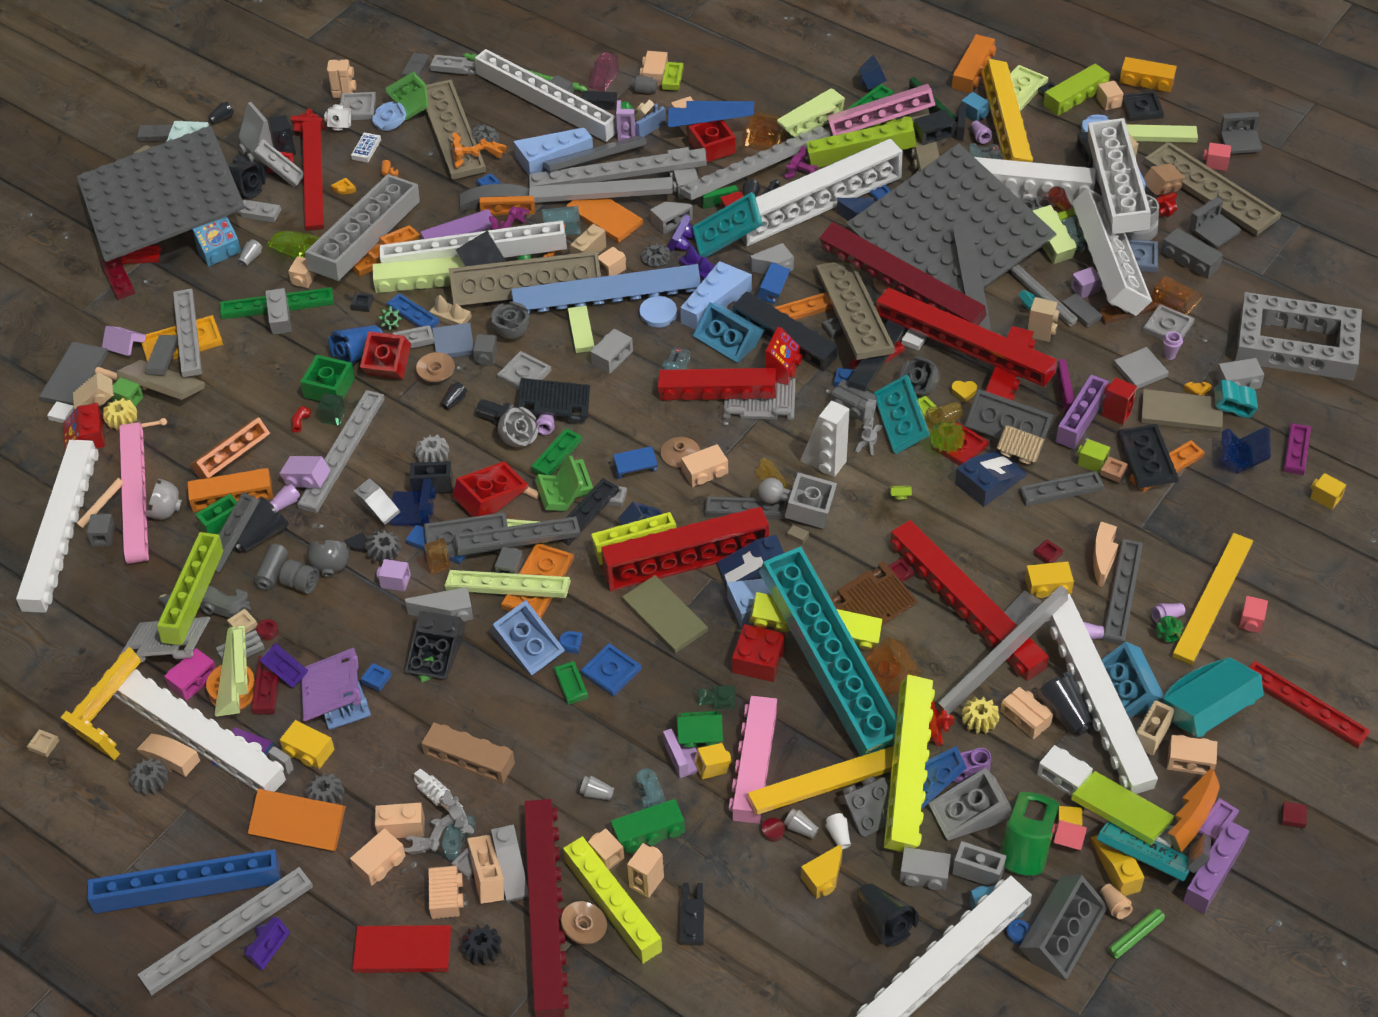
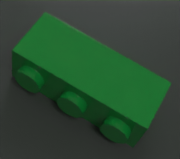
(648, 826)

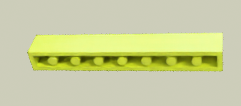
(908, 764)

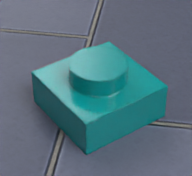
(1028, 299)

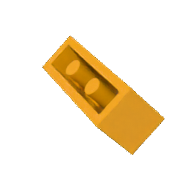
(1147, 74)

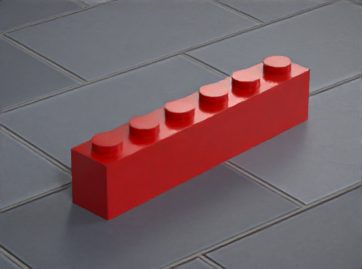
(1004, 382)
(717, 384)

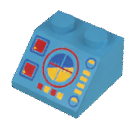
(216, 241)

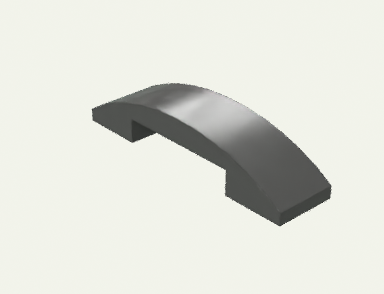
(471, 198)

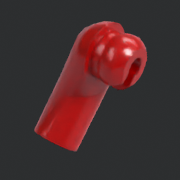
(297, 417)

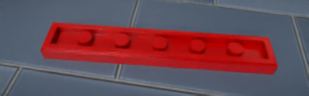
(1311, 707)

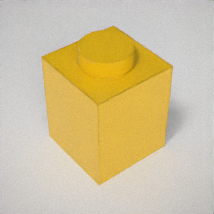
(1327, 491)
(712, 760)

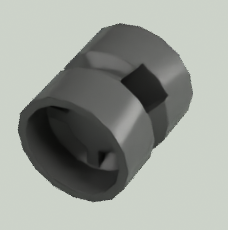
(299, 576)

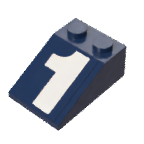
(988, 476)
(748, 560)

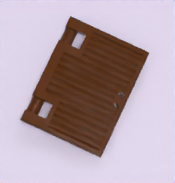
(875, 597)

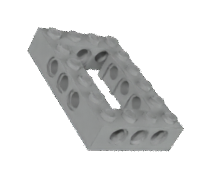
(1296, 355)

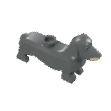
(219, 603)

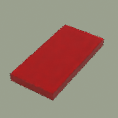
(402, 949)

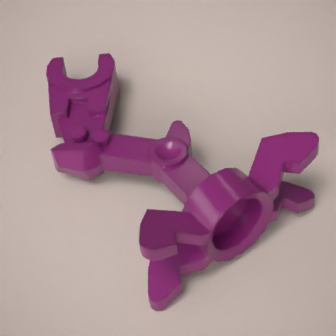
(798, 162)
(514, 213)

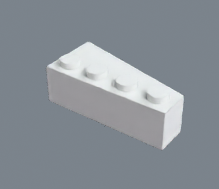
(828, 440)

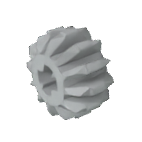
(432, 449)

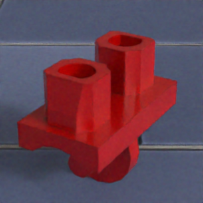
(297, 121)
(1167, 204)
(939, 723)

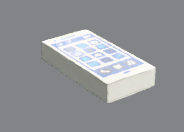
(366, 147)

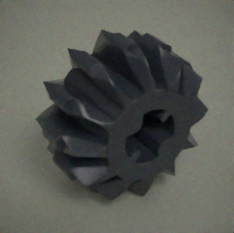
(481, 944)

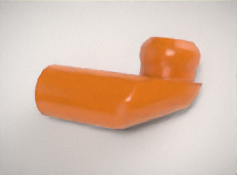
(385, 169)

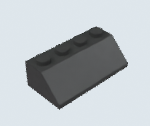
(1064, 926)

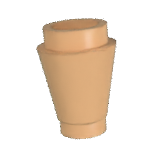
(1117, 903)

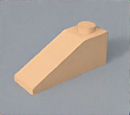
(486, 869)

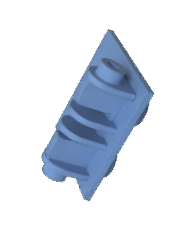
(348, 713)

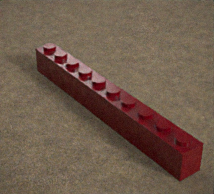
(899, 274)
(544, 909)

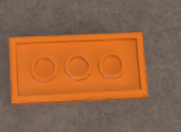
(608, 215)
(541, 561)
(296, 819)

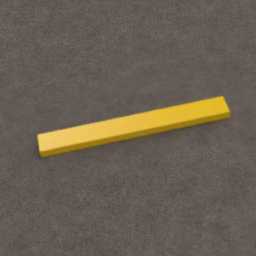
(1212, 599)
(821, 781)

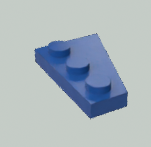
(941, 772)

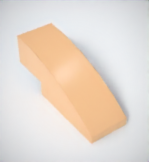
(1104, 552)
(171, 752)

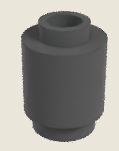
(644, 84)

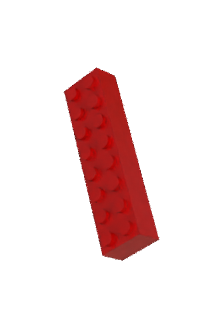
(681, 548)

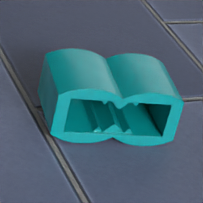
(1235, 398)

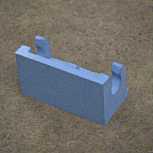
(651, 121)

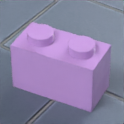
(305, 471)

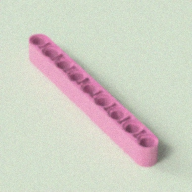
(133, 493)

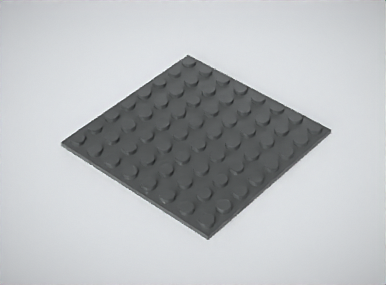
(953, 190)
(159, 193)

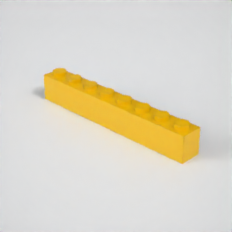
(1005, 111)

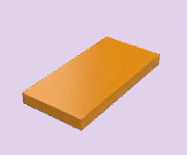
(207, 334)

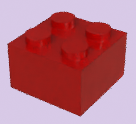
(714, 137)
(385, 355)
(758, 653)

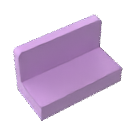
(625, 122)
(121, 339)
(680, 756)

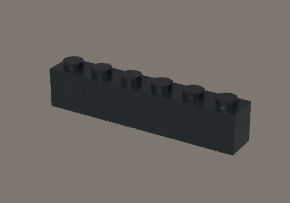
(813, 347)

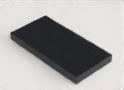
(1147, 456)

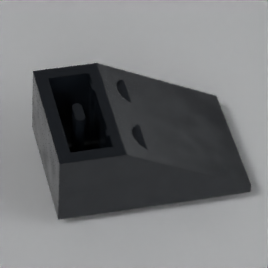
(438, 638)

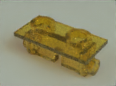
(768, 470)

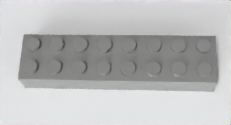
(361, 227)

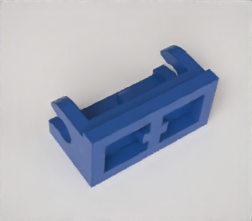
(773, 282)
(634, 461)

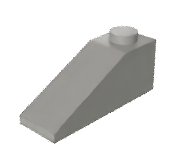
(449, 602)
(510, 863)

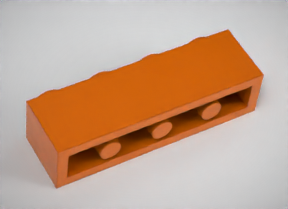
(969, 69)
(230, 448)
(209, 490)

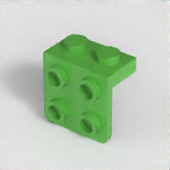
(411, 93)
(560, 490)

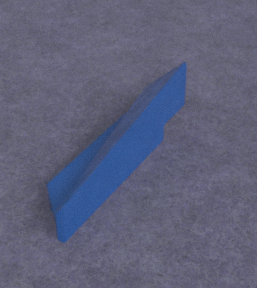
(708, 111)

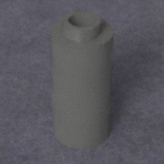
(270, 566)

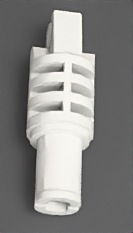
(431, 788)

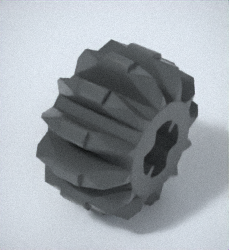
(388, 551)
(148, 776)
(325, 789)

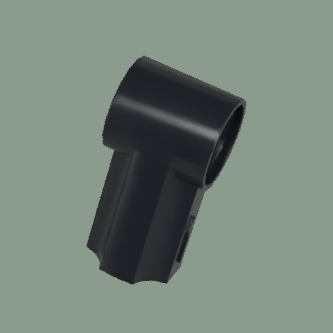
(492, 410)

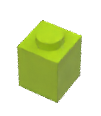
(1093, 455)

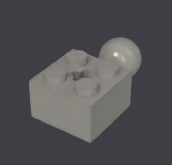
(808, 500)

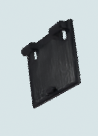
(555, 398)

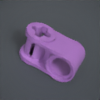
(971, 760)

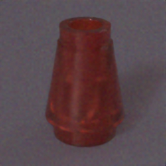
(1059, 197)

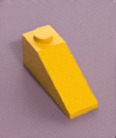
(1120, 867)

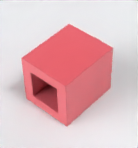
(1217, 156)
(1253, 614)
(1069, 834)

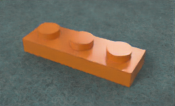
(502, 205)

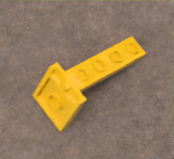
(95, 701)

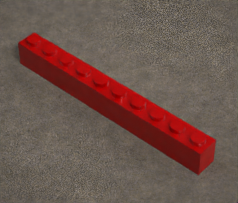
(966, 337)
(965, 597)

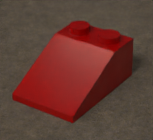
(488, 489)

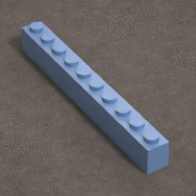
(608, 287)

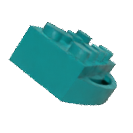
(1212, 695)

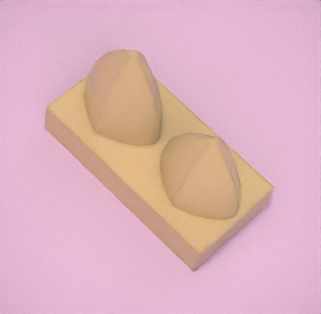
(449, 313)

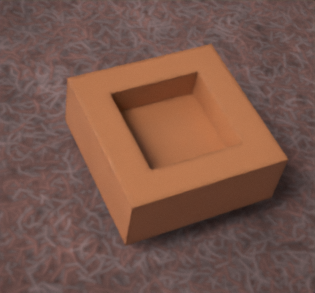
(1113, 469)

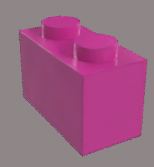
(190, 675)

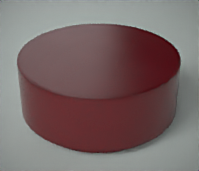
(267, 629)
(773, 829)

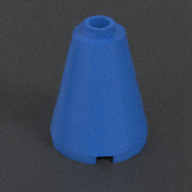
(350, 343)

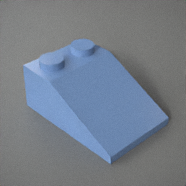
(526, 638)

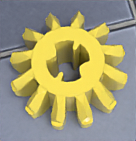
(119, 413)
(980, 715)

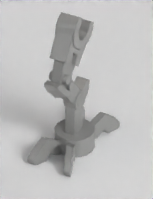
(869, 436)
(456, 814)

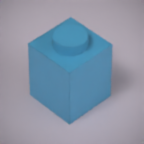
(976, 107)

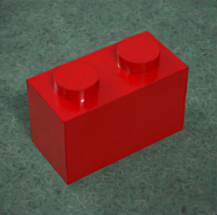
(1118, 400)

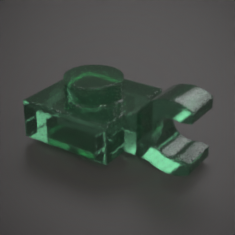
(721, 696)

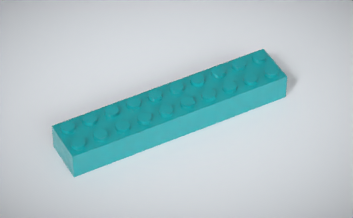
(830, 651)

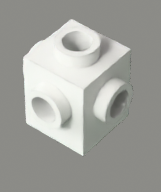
(344, 117)

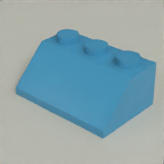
(727, 332)
(1132, 679)

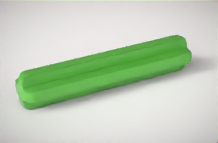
(1136, 933)

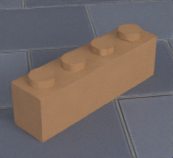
(468, 752)

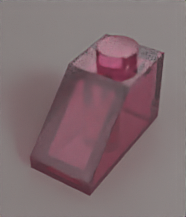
(604, 71)

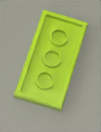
(1122, 807)

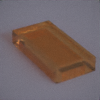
(437, 556)

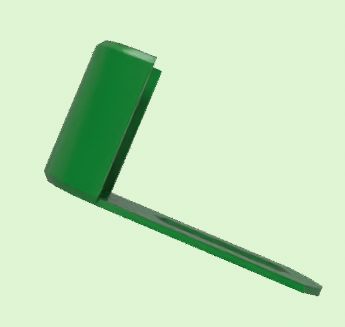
(1028, 840)

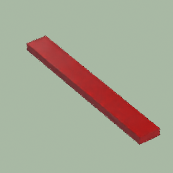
(313, 175)

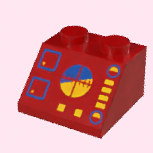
(783, 355)
(85, 424)

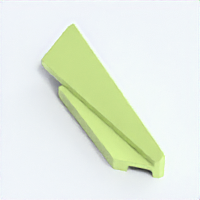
(812, 113)
(233, 673)

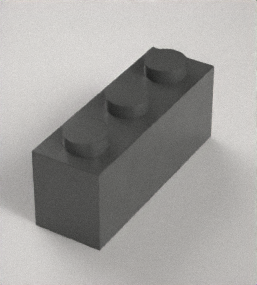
(1192, 253)

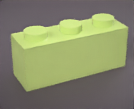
(1061, 246)

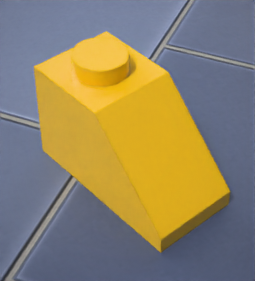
(822, 872)

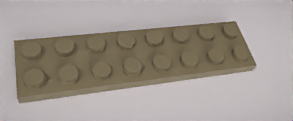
(448, 117)
(1208, 184)
(496, 280)
(855, 310)

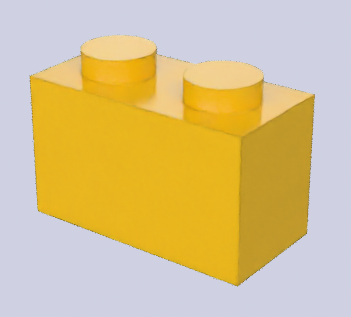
(1046, 578)
(307, 745)

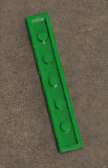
(258, 305)

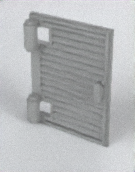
(764, 408)
(148, 641)

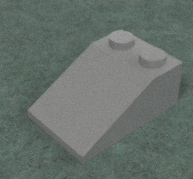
(252, 131)
(971, 806)

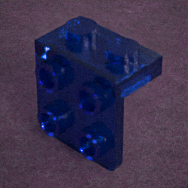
(1247, 451)
(414, 506)

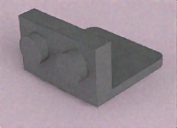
(1240, 132)
(1211, 225)
(867, 804)

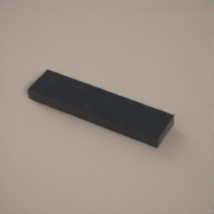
(592, 505)

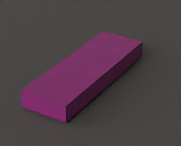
(1064, 385)
(1297, 449)

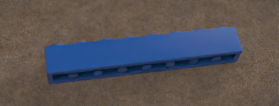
(183, 881)

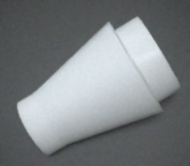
(838, 829)

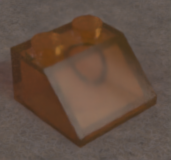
(764, 131)
(1175, 295)
(891, 664)

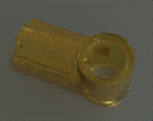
(948, 412)

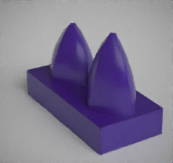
(678, 239)
(692, 258)
(284, 665)
(267, 943)

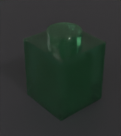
(331, 409)

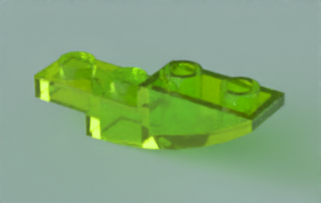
(292, 242)

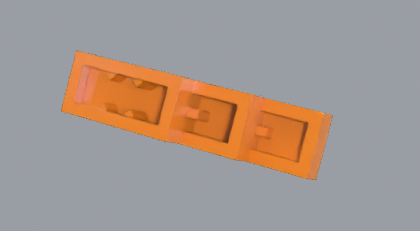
(366, 263)
(1194, 813)

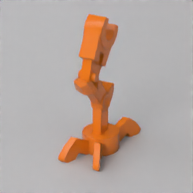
(459, 151)

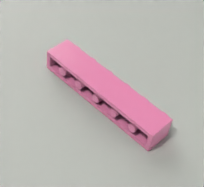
(881, 110)
(755, 756)

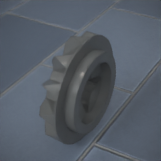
(481, 132)
(657, 259)

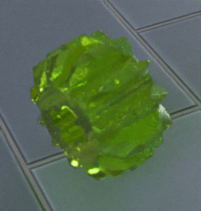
(947, 436)

